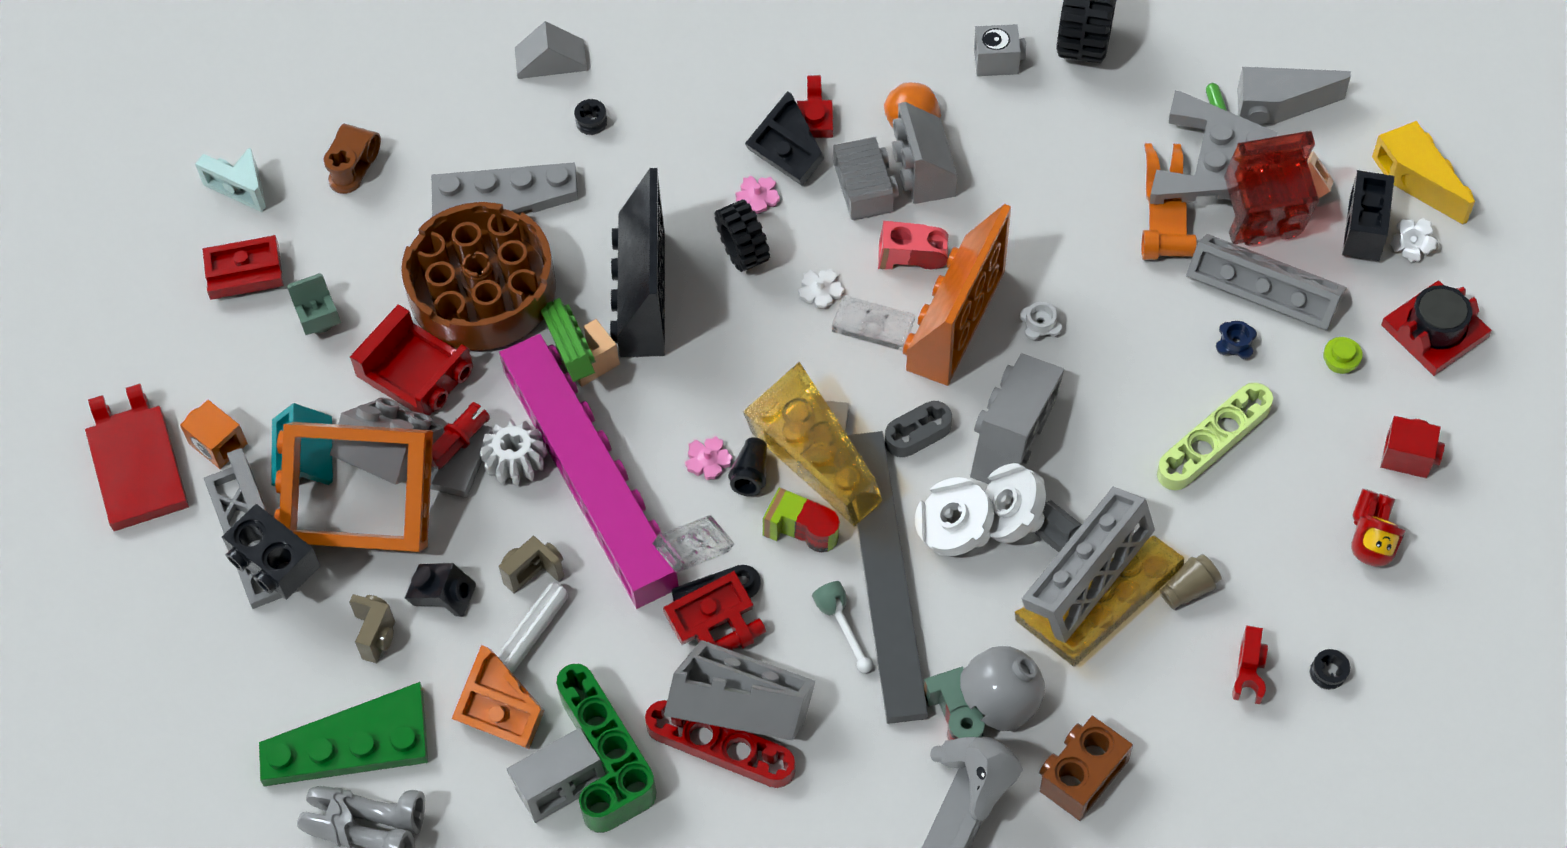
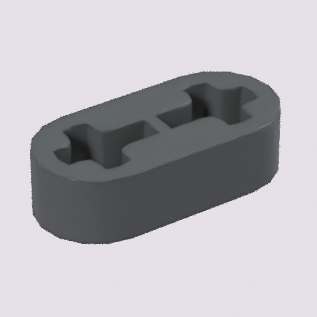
(917, 427)

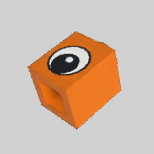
(213, 433)

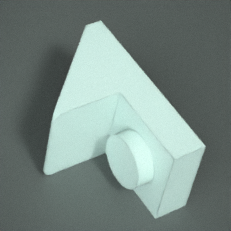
(237, 181)

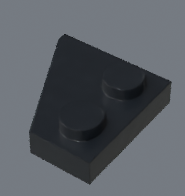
(787, 141)

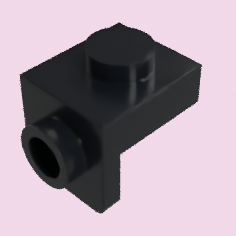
(441, 586)

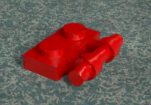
(711, 607)

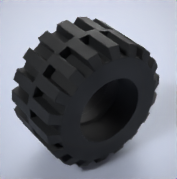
(1085, 29)

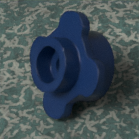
(1240, 331)

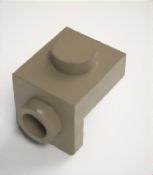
(526, 561)
(377, 628)

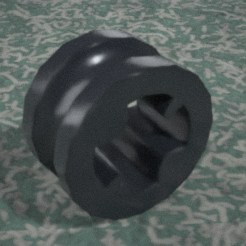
(585, 124)
(1329, 656)

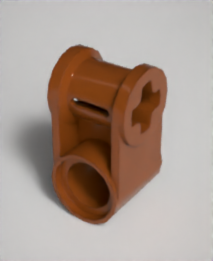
(350, 157)

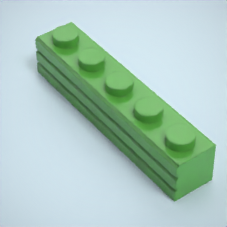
(569, 339)

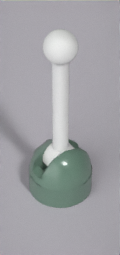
(832, 601)

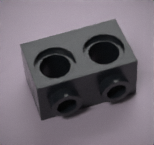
(1368, 215)
(276, 547)

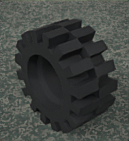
(742, 235)

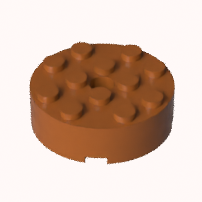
(479, 275)

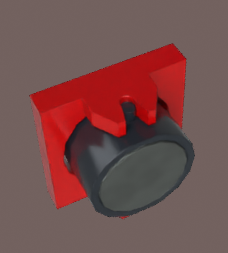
(1436, 326)

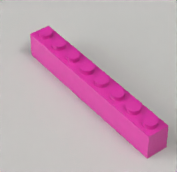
(588, 469)

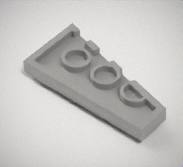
(516, 188)

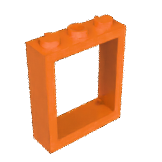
(417, 484)

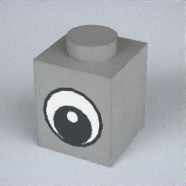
(998, 50)

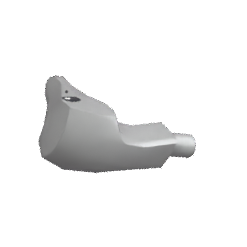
(989, 767)

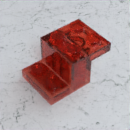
(1271, 188)

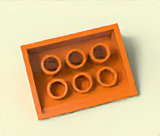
(959, 300)

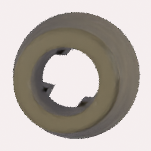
(1191, 581)

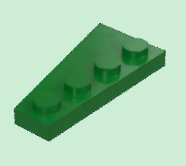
(356, 740)

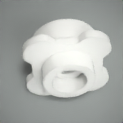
(1044, 312)

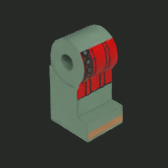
(946, 691)

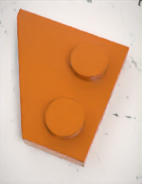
(498, 702)

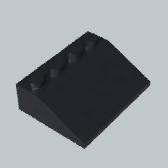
(640, 272)

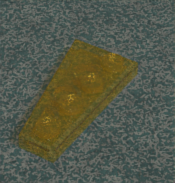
(1134, 586)

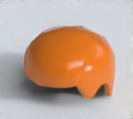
(914, 94)

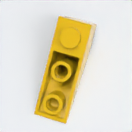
(1423, 171)

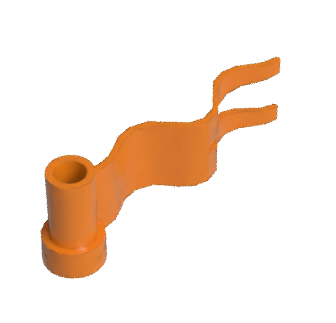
(1167, 221)

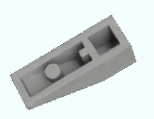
(1284, 93)

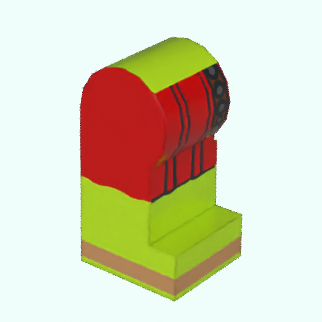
(801, 520)

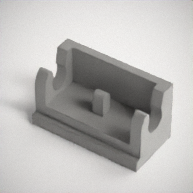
(556, 774)

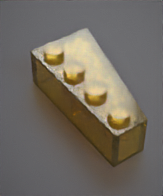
(813, 444)

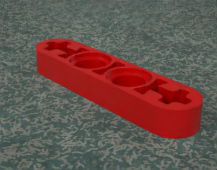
(716, 749)

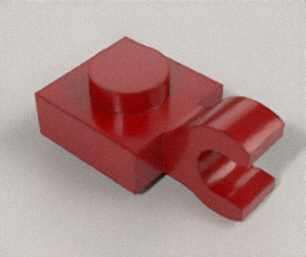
(817, 112)
(1251, 656)

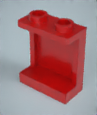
(410, 363)

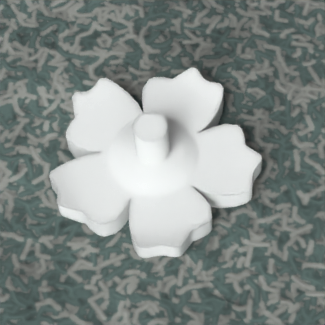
(1414, 239)
(821, 288)

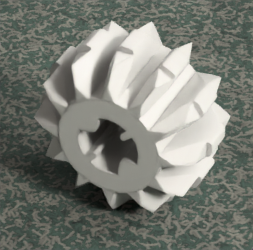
(513, 452)

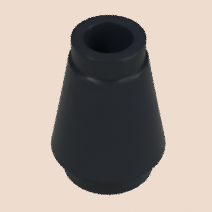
(749, 469)

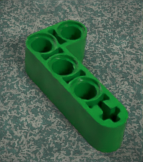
(603, 739)

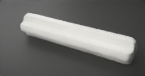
(532, 626)

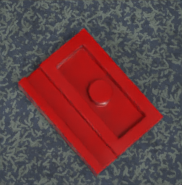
(242, 267)

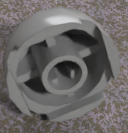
(1003, 687)

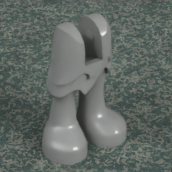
(341, 828)

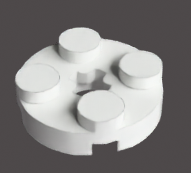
(1027, 507)
(967, 532)

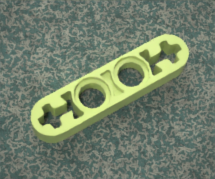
(1220, 440)

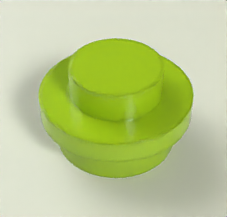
(1342, 355)

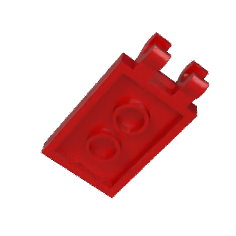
(134, 461)

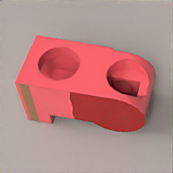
(912, 245)

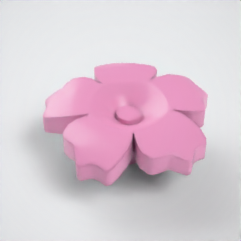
(758, 194)
(708, 458)

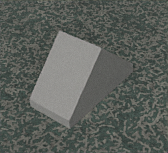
(549, 52)

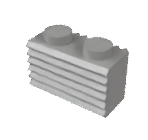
(864, 177)

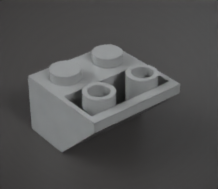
(924, 155)
(381, 458)

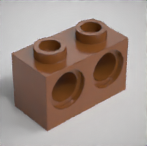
(1092, 771)

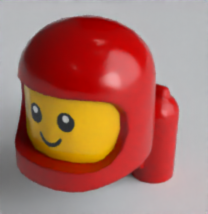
(1375, 536)

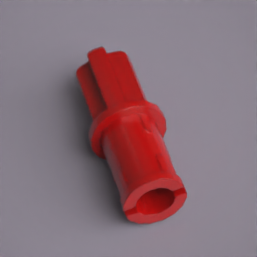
(457, 435)

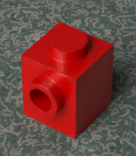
(1412, 447)

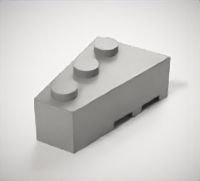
(1015, 415)
(738, 693)

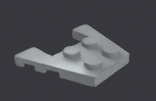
(1219, 143)

